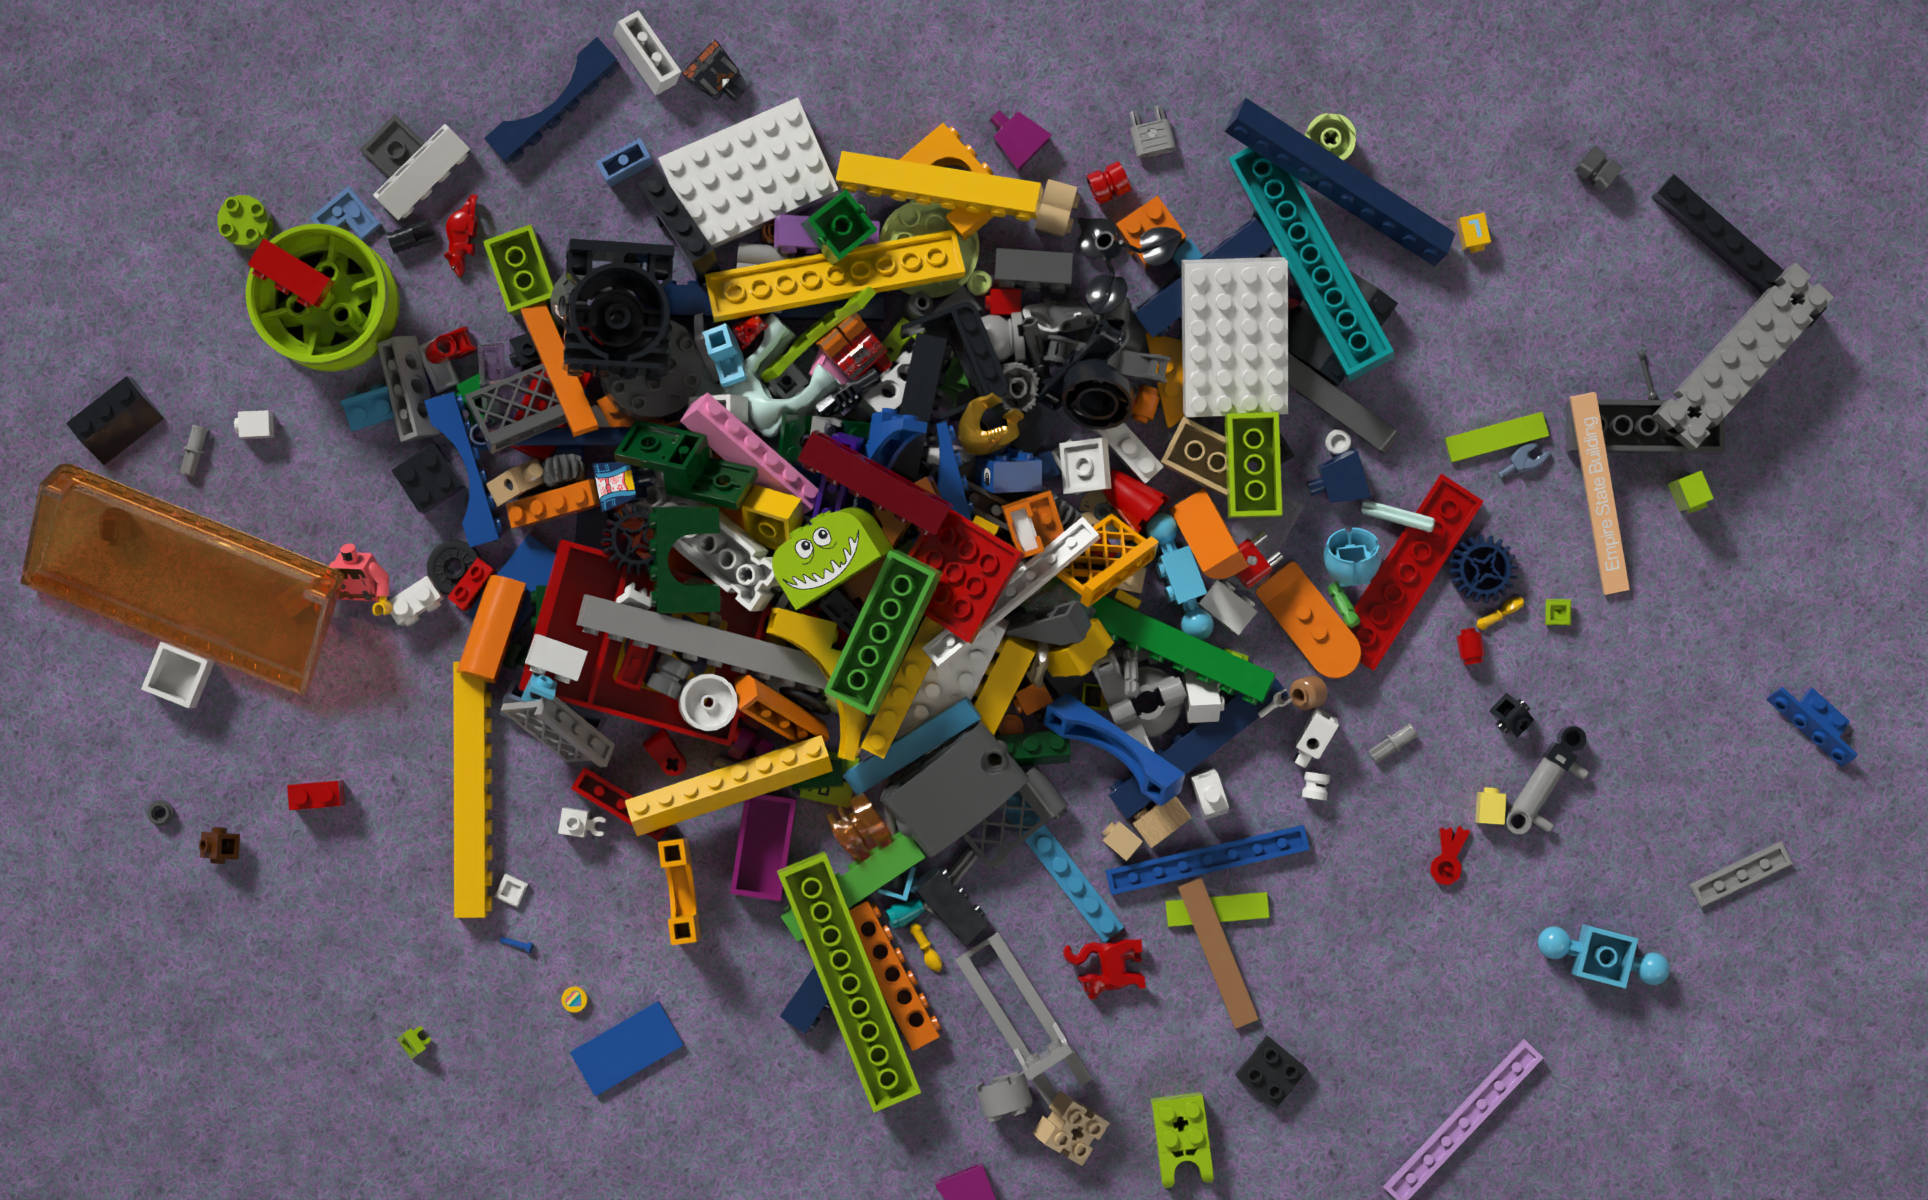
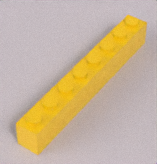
(939, 185)
(729, 785)

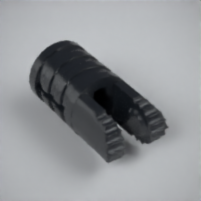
(405, 237)

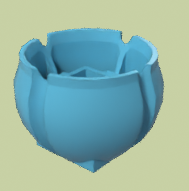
(1352, 556)

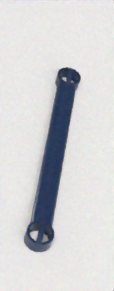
(563, 437)

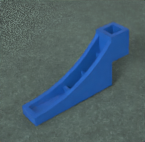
(949, 481)

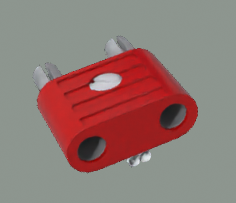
(1258, 565)

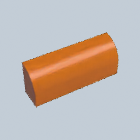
(1208, 536)
(492, 628)
(778, 711)

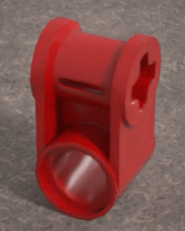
(454, 345)
(664, 749)

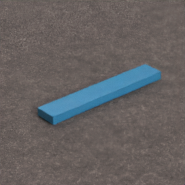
(913, 745)

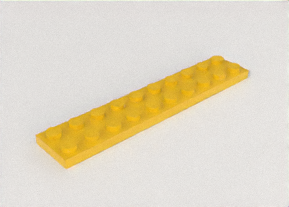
(816, 281)

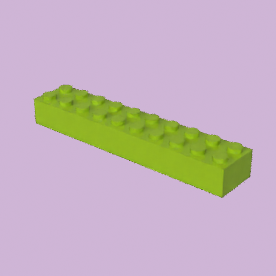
(848, 981)

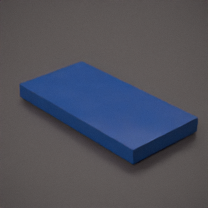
(528, 564)
(626, 1048)

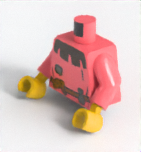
(363, 578)

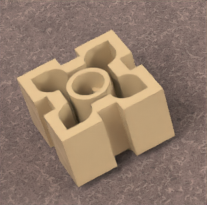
(1070, 1128)

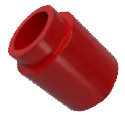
(1470, 646)

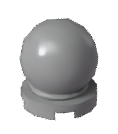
(1006, 336)

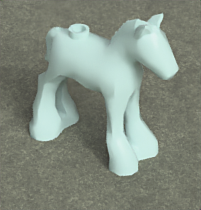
(763, 410)

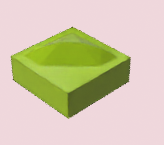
(1558, 612)

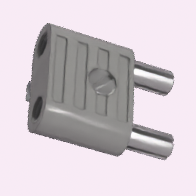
(1152, 137)

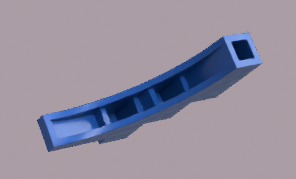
(887, 439)

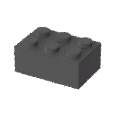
(1033, 270)

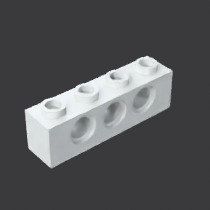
(874, 400)

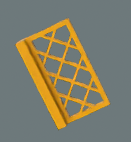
(1120, 569)

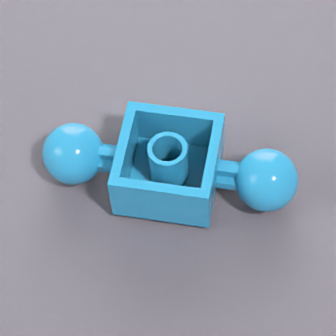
(1181, 576)
(1604, 956)

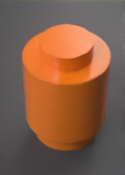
(1145, 404)

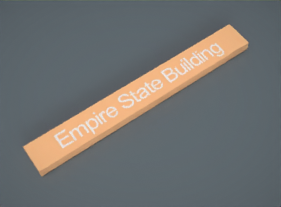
(1599, 493)

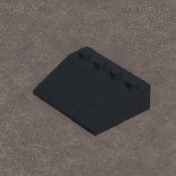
(1310, 345)

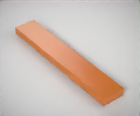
(550, 350)

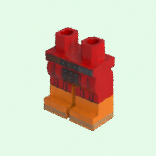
(862, 353)

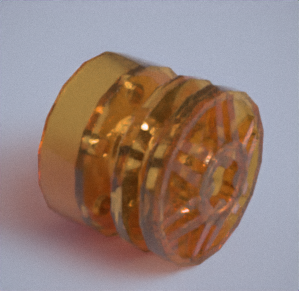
(858, 826)

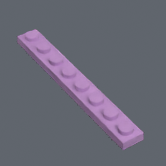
(1463, 1121)

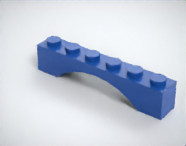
(448, 417)
(1076, 721)

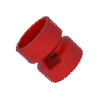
(1108, 183)

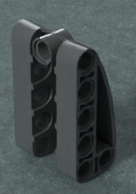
(953, 788)

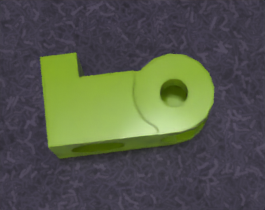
(894, 343)

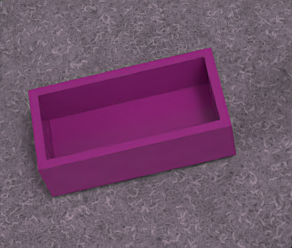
(763, 846)

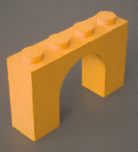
(943, 149)
(684, 918)

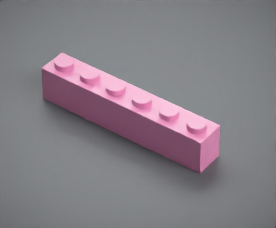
(742, 446)

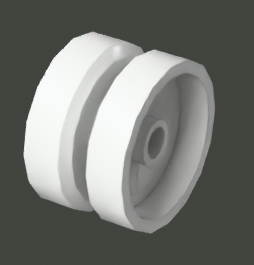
(692, 702)

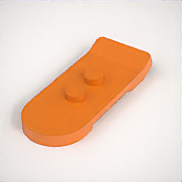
(1310, 621)

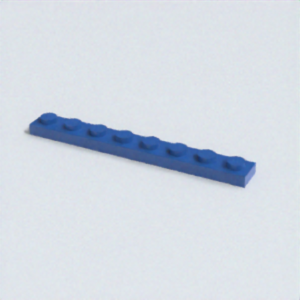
(1207, 859)

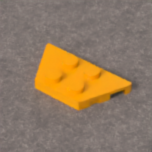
(1171, 392)

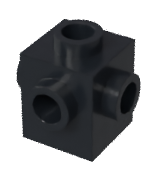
(523, 352)
(1511, 715)

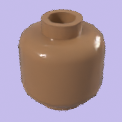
(1308, 692)

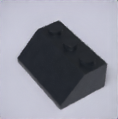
(115, 420)

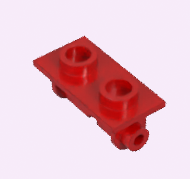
(467, 589)

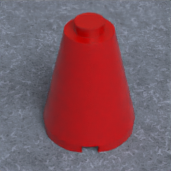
(1134, 500)

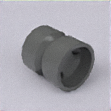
(1598, 169)
(669, 676)

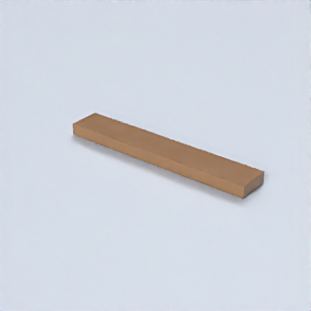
(1218, 953)

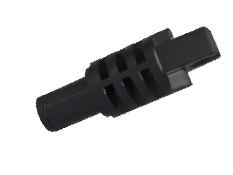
(847, 394)

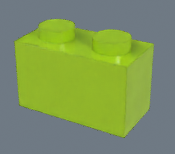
(1691, 492)

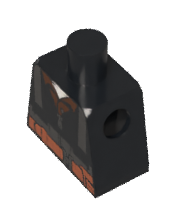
(714, 73)

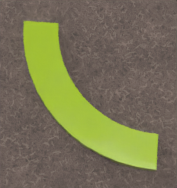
(816, 331)

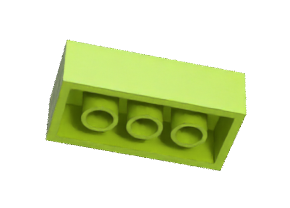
(1257, 440)

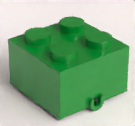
(839, 226)

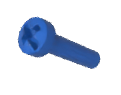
(528, 947)

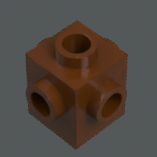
(219, 845)

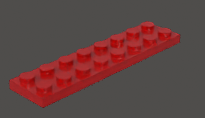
(1411, 568)

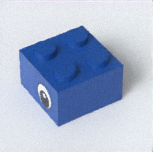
(1008, 472)

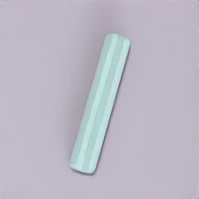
(1398, 515)

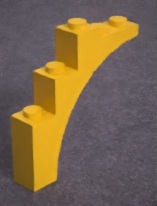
(815, 639)

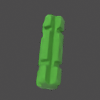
(1343, 605)

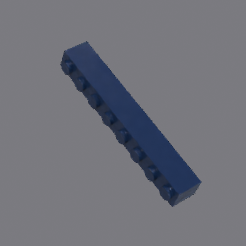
(1194, 746)

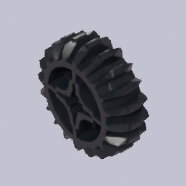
(623, 559)

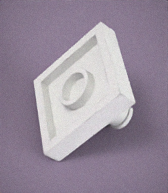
(1085, 465)

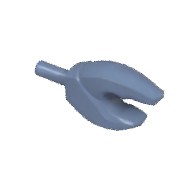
(1522, 463)

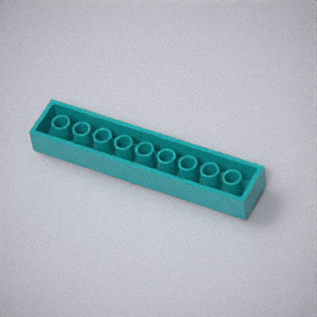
(1313, 264)

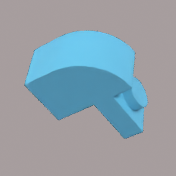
(726, 354)

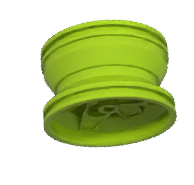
(348, 292)

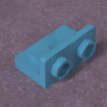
(368, 408)

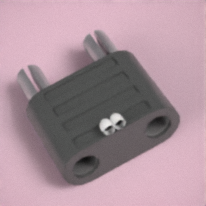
(1070, 314)

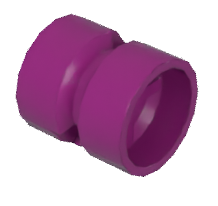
(745, 741)

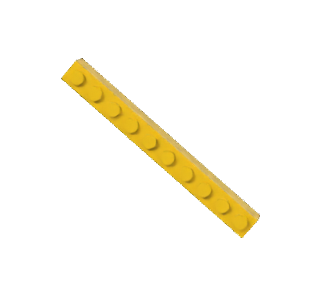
(907, 681)
(472, 796)

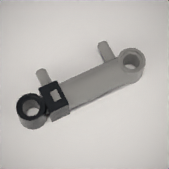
(1555, 762)

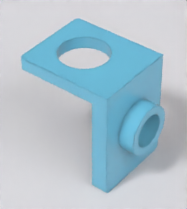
(539, 685)
(910, 881)

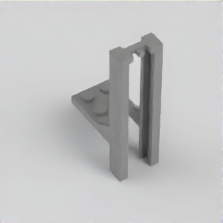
(1058, 1049)

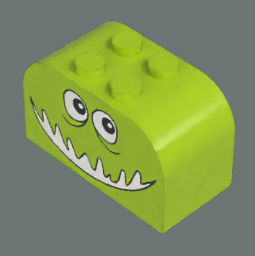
(828, 554)

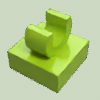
(411, 1043)

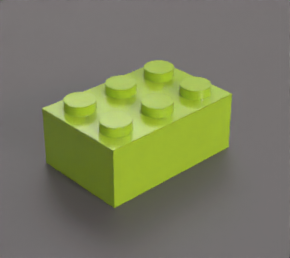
(520, 268)

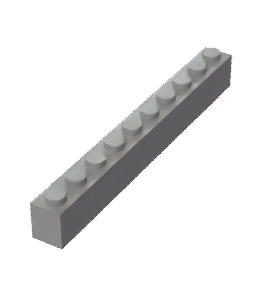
(699, 641)

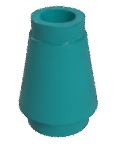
(903, 913)

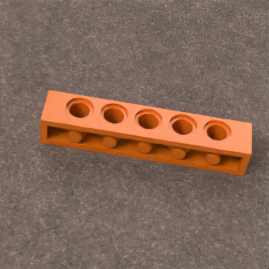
(915, 1035)

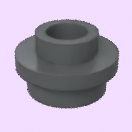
(152, 812)

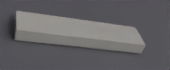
(1741, 874)

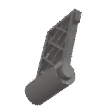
(1044, 801)

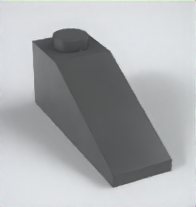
(1053, 625)

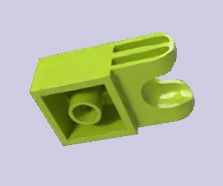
(1183, 1143)

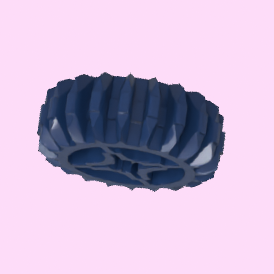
(1463, 557)

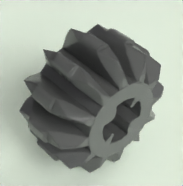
(563, 470)

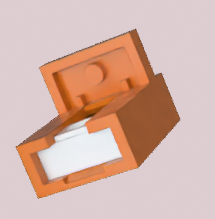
(1033, 522)

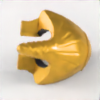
(975, 434)

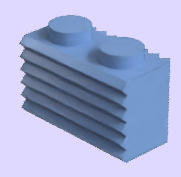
(625, 162)

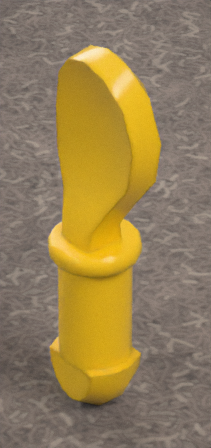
(1509, 606)
(931, 958)

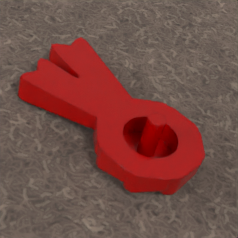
(1446, 867)

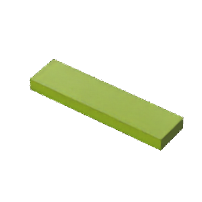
(1496, 437)
(1226, 907)

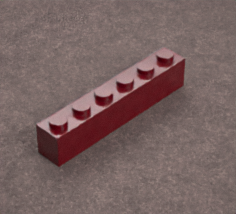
(874, 482)

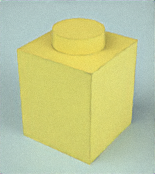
(1490, 806)

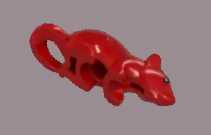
(460, 229)
(747, 330)

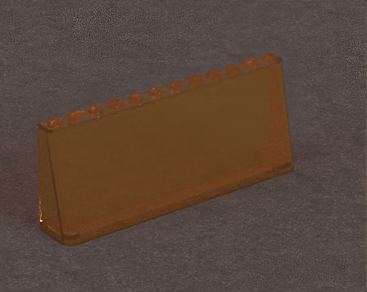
(180, 577)

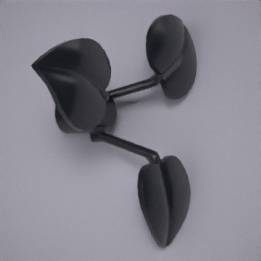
(1099, 238)

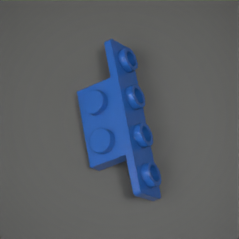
(1817, 721)

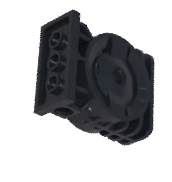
(649, 356)

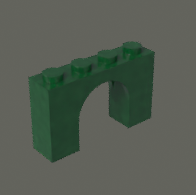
(668, 526)

